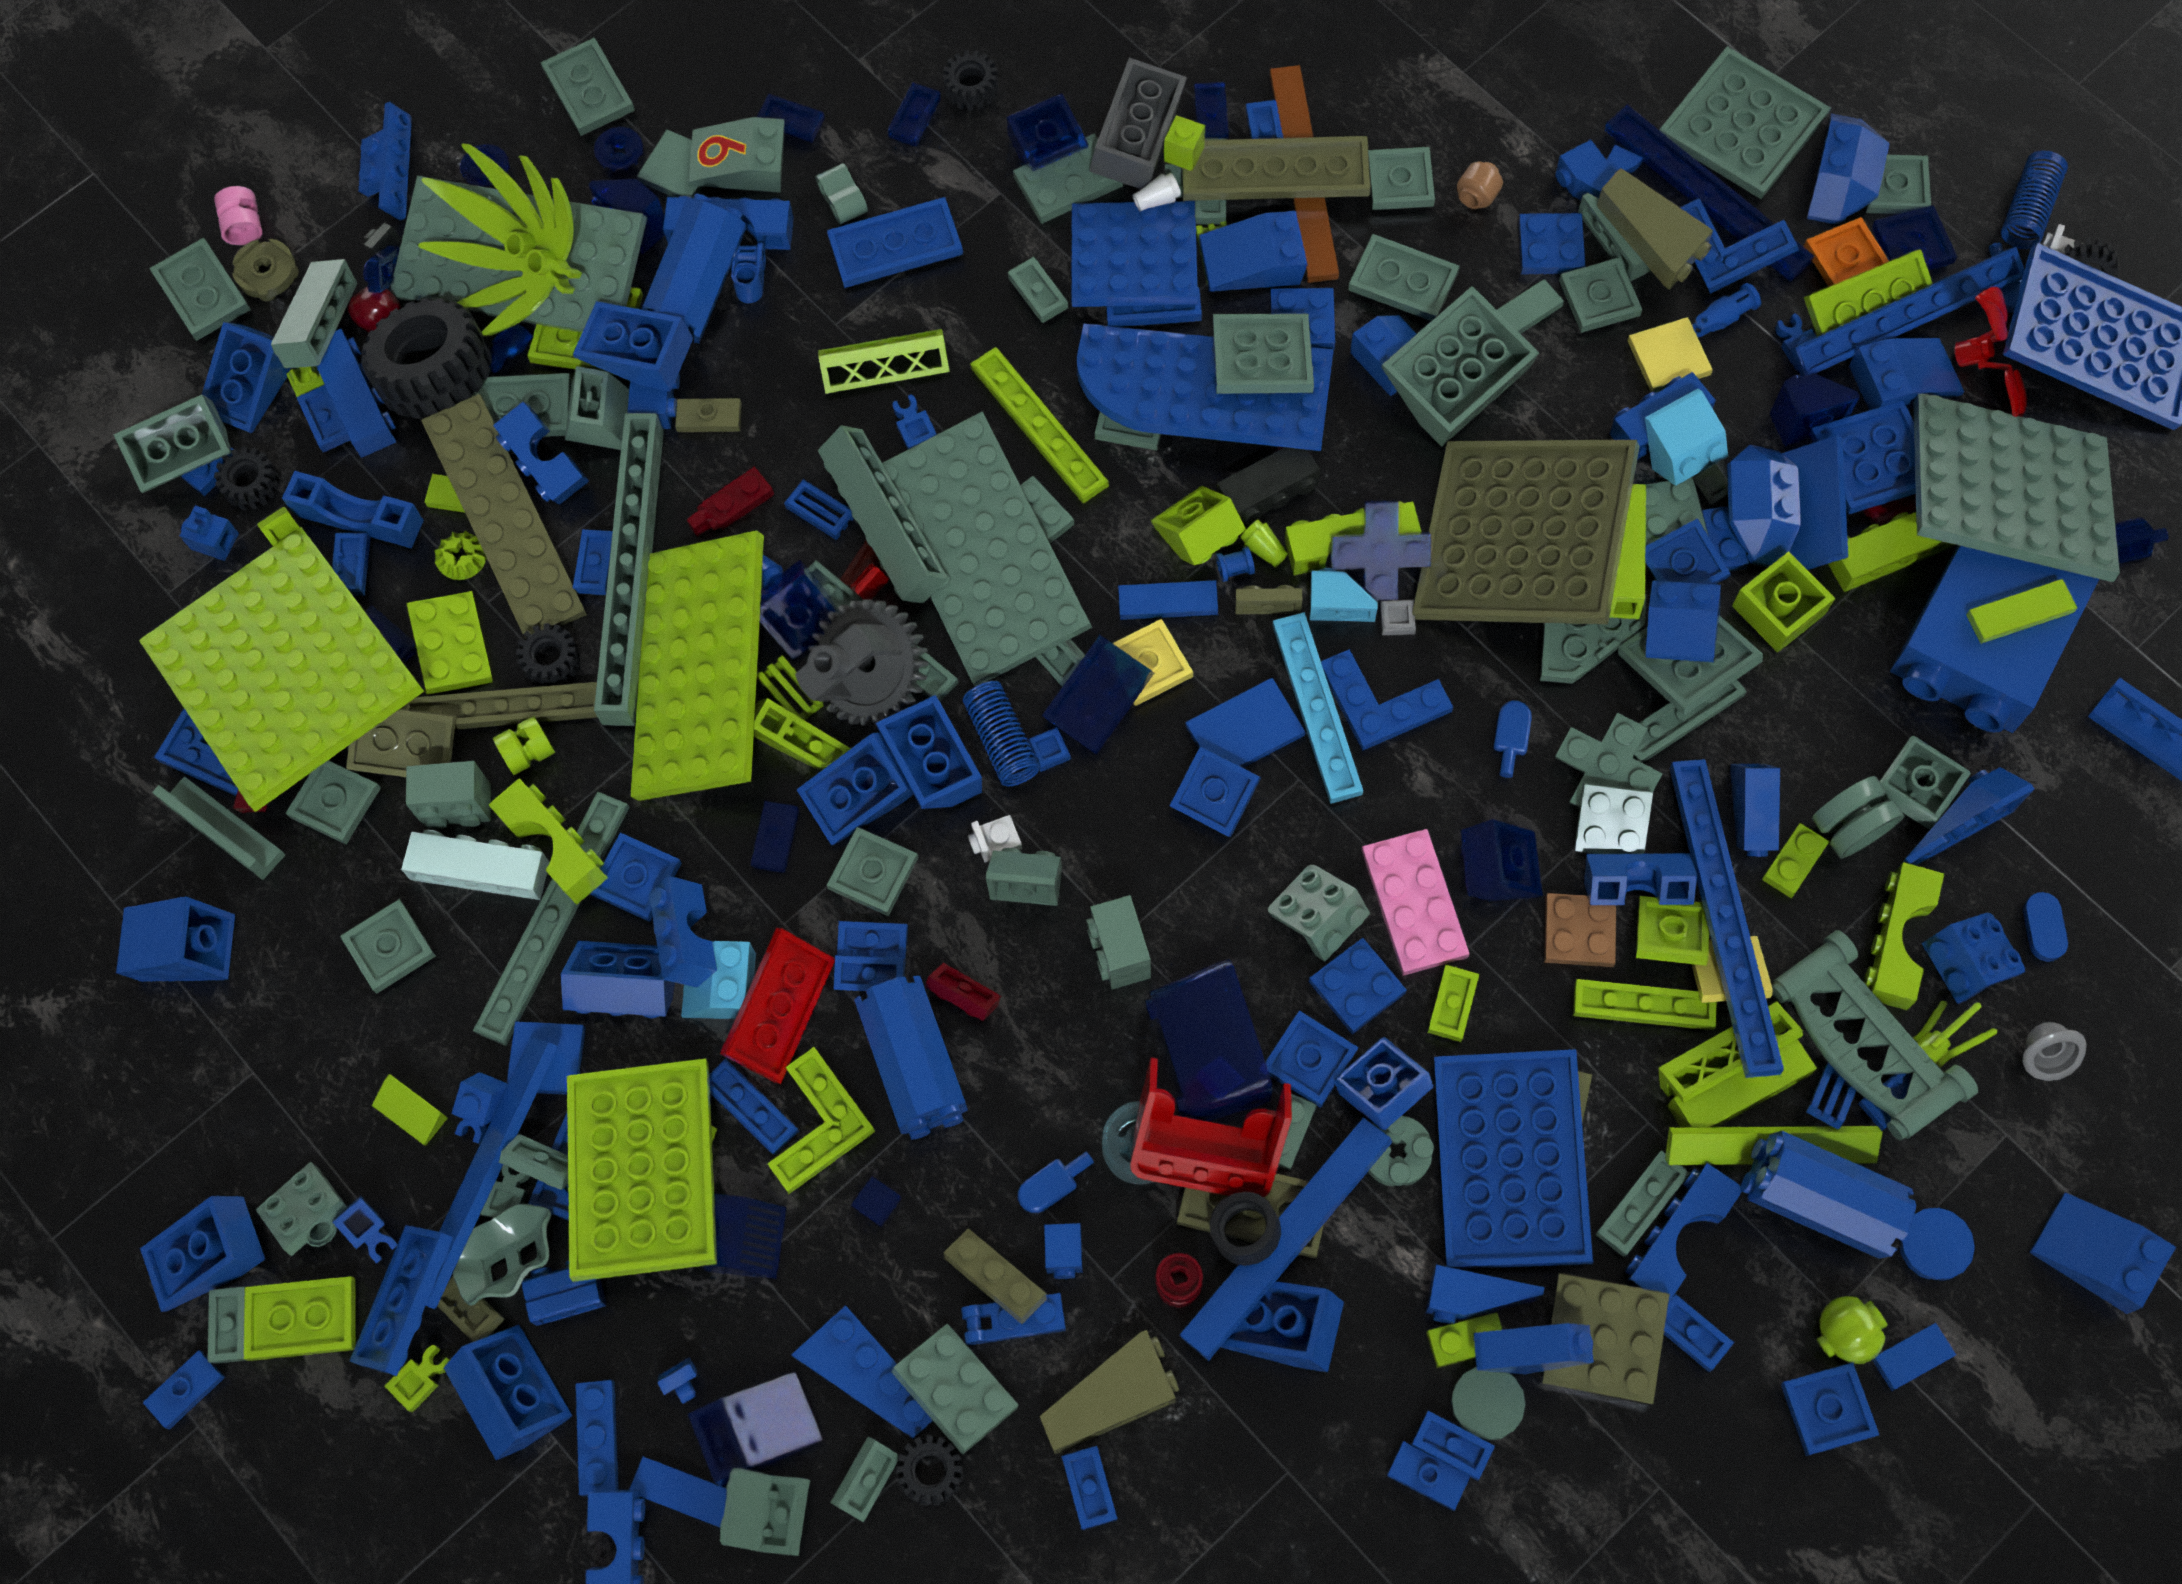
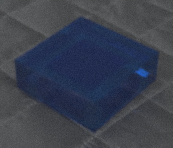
(876, 1201)

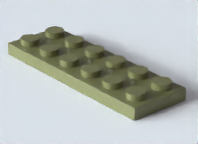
(1279, 169)

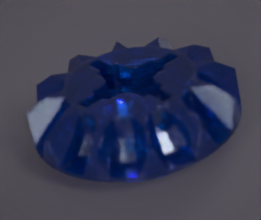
(619, 138)
(472, 172)

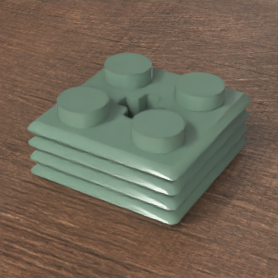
(1941, 777)

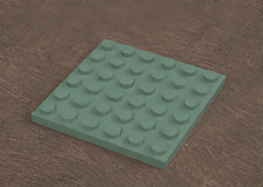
(2014, 487)

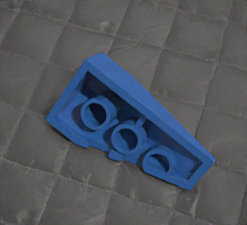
(1980, 805)

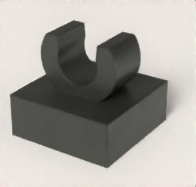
(381, 238)
(1713, 482)

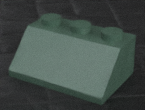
(174, 442)

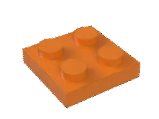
(1845, 251)

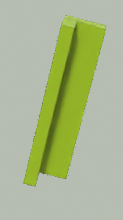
(881, 349)
(1718, 1052)

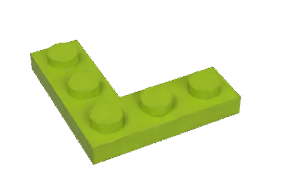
(842, 1126)

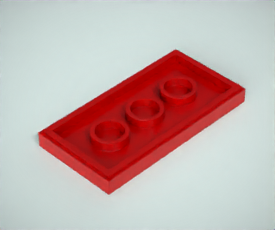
(778, 1006)

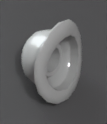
(2053, 1051)

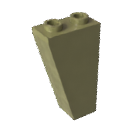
(1654, 227)
(1112, 1395)

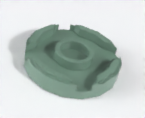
(1488, 1403)

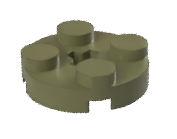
(266, 284)

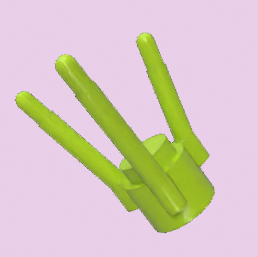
(1937, 1043)

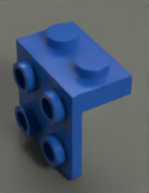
(1973, 956)

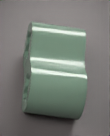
(841, 193)

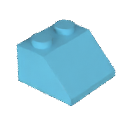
(1685, 438)
(725, 989)

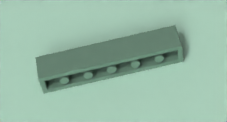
(882, 515)

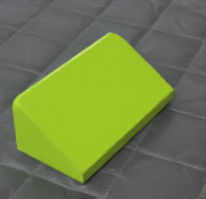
(408, 1110)

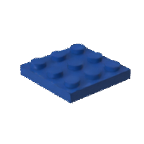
(1876, 455)

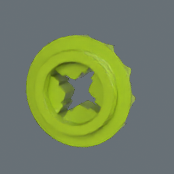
(467, 565)

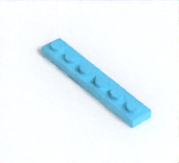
(1317, 708)

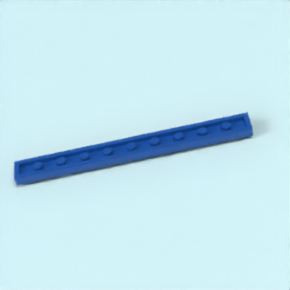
(1726, 920)

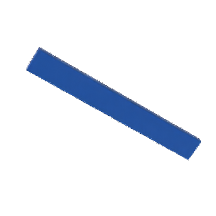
(1908, 312)
(485, 1165)
(1298, 1226)

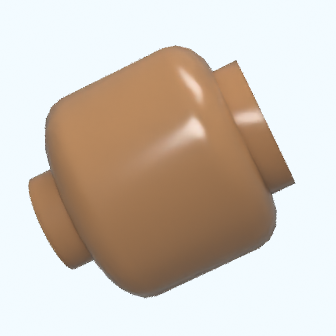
(1479, 185)

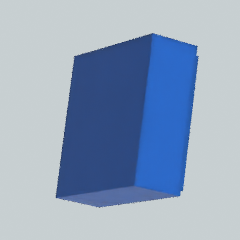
(1049, 749)

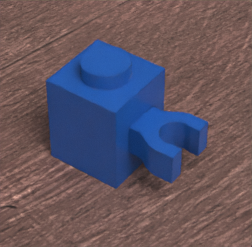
(208, 533)
(477, 1103)
(360, 1225)

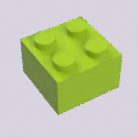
(1783, 601)

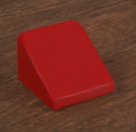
(869, 582)

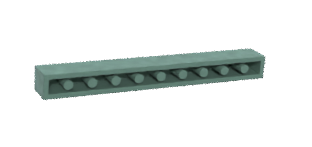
(629, 569)

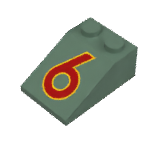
(738, 155)

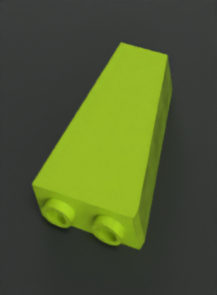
(1630, 579)

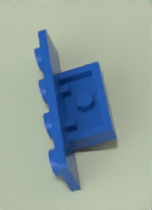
(386, 162)

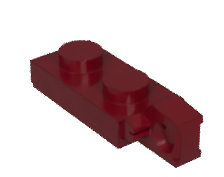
(731, 502)

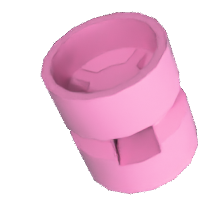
(238, 215)

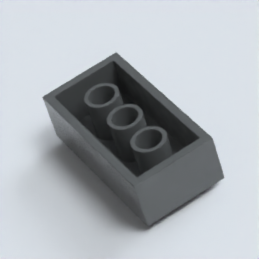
(1137, 124)

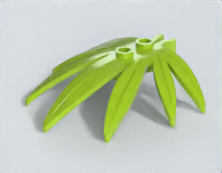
(533, 249)

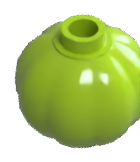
(1851, 1330)

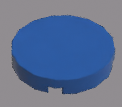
(1937, 1244)

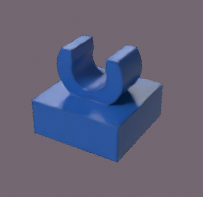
(678, 1379)

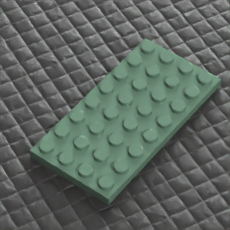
(602, 249)
(1004, 581)

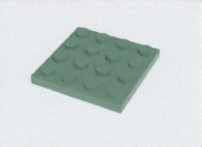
(1744, 122)

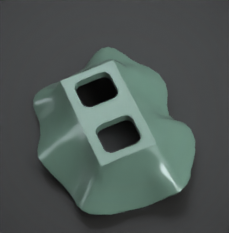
(498, 1240)

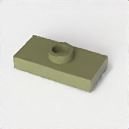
(708, 415)
(475, 1320)

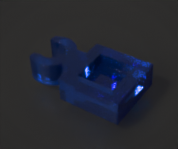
(508, 344)

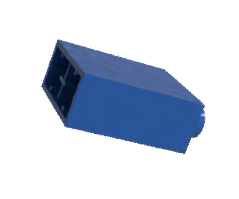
(1993, 679)

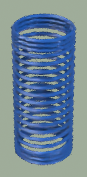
(2041, 181)
(986, 703)

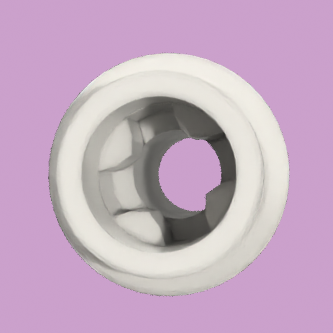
(1158, 192)

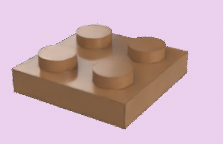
(1579, 931)

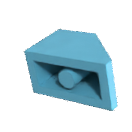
(1339, 598)

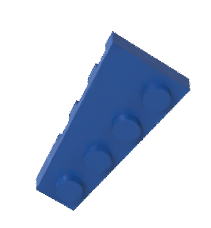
(861, 1367)

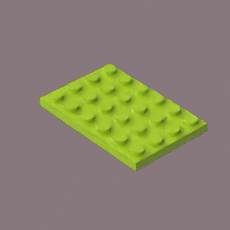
(640, 1170)

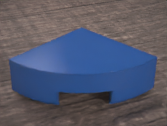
(1624, 159)

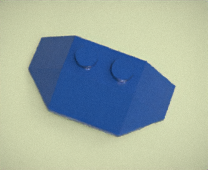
(1847, 170)
(1763, 503)

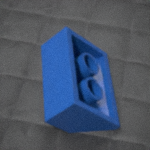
(931, 755)
(615, 980)
(506, 1391)

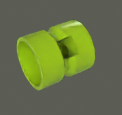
(523, 745)

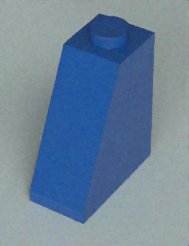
(1756, 807)
(1533, 1348)

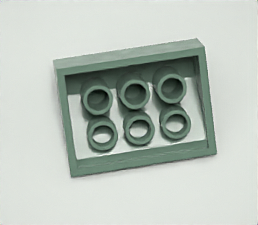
(1458, 365)

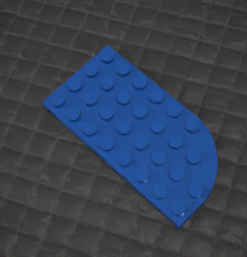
(1169, 388)

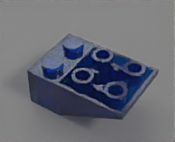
(755, 1427)

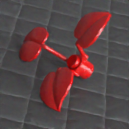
(1981, 348)

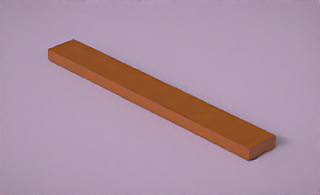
(1311, 212)

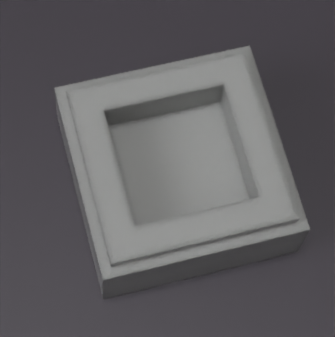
(1397, 617)

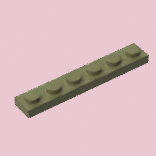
(512, 705)

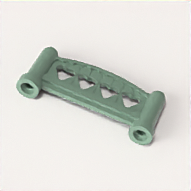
(1929, 1089)

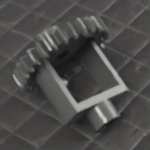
(843, 668)

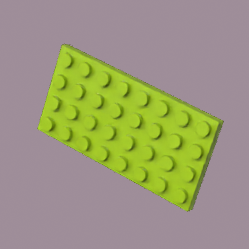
(698, 667)

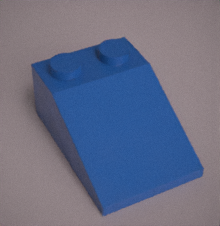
(1255, 253)
(635, 344)
(1902, 370)
(243, 376)
(855, 789)
(202, 1251)
(2103, 1252)
(1291, 1327)

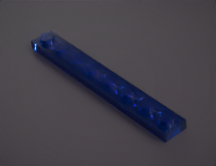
(1698, 182)

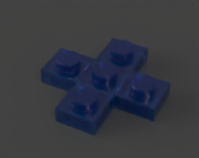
(1381, 550)

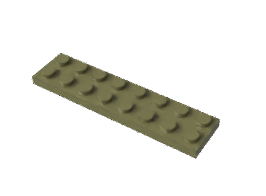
(503, 516)

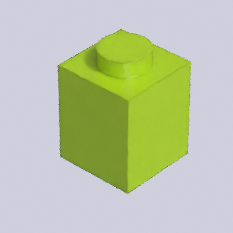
(1184, 143)

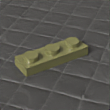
(995, 1276)

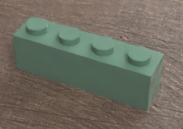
(314, 314)

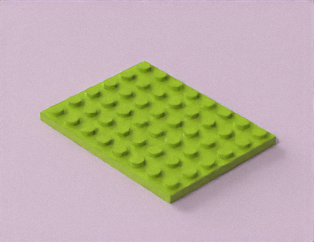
(280, 668)

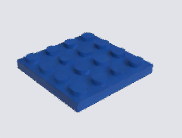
(1134, 254)

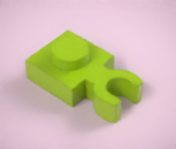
(415, 1381)

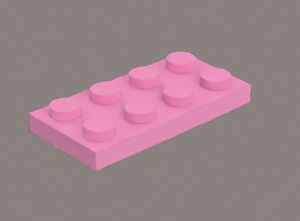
(1415, 902)

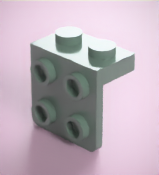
(1320, 910)
(764, 1512)

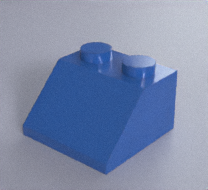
(1377, 343)
(1683, 621)

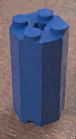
(696, 263)
(911, 1056)
(1829, 1194)

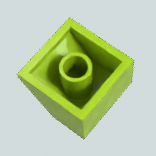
(1199, 525)

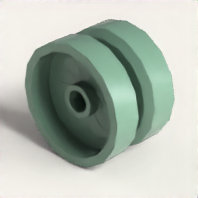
(1857, 817)

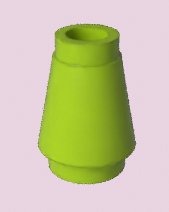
(1264, 543)

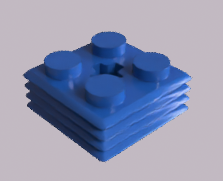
(1401, 1077)

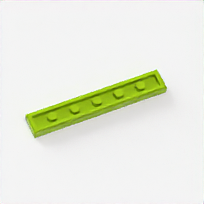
(1039, 425)
(1735, 1144)

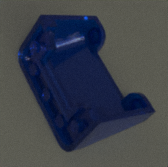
(1211, 1043)

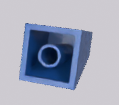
(175, 941)

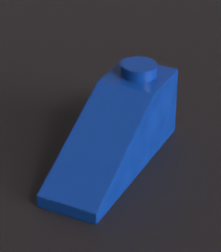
(1584, 170)
(1468, 1294)

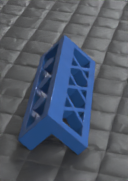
(2135, 726)

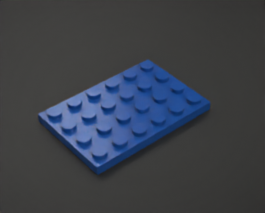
(2099, 335)
(1512, 1160)

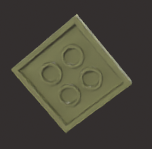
(1625, 1333)

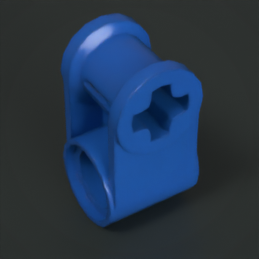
(749, 267)

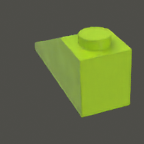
(795, 736)

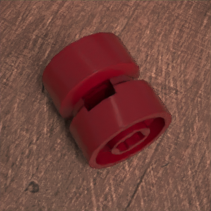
(1179, 1280)

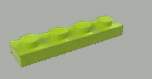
(1642, 1004)

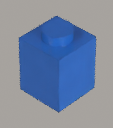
(1063, 1250)

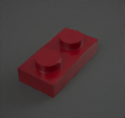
(962, 991)

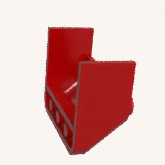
(1204, 1152)

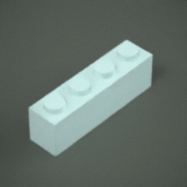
(475, 865)

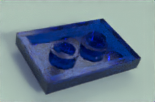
(1098, 694)

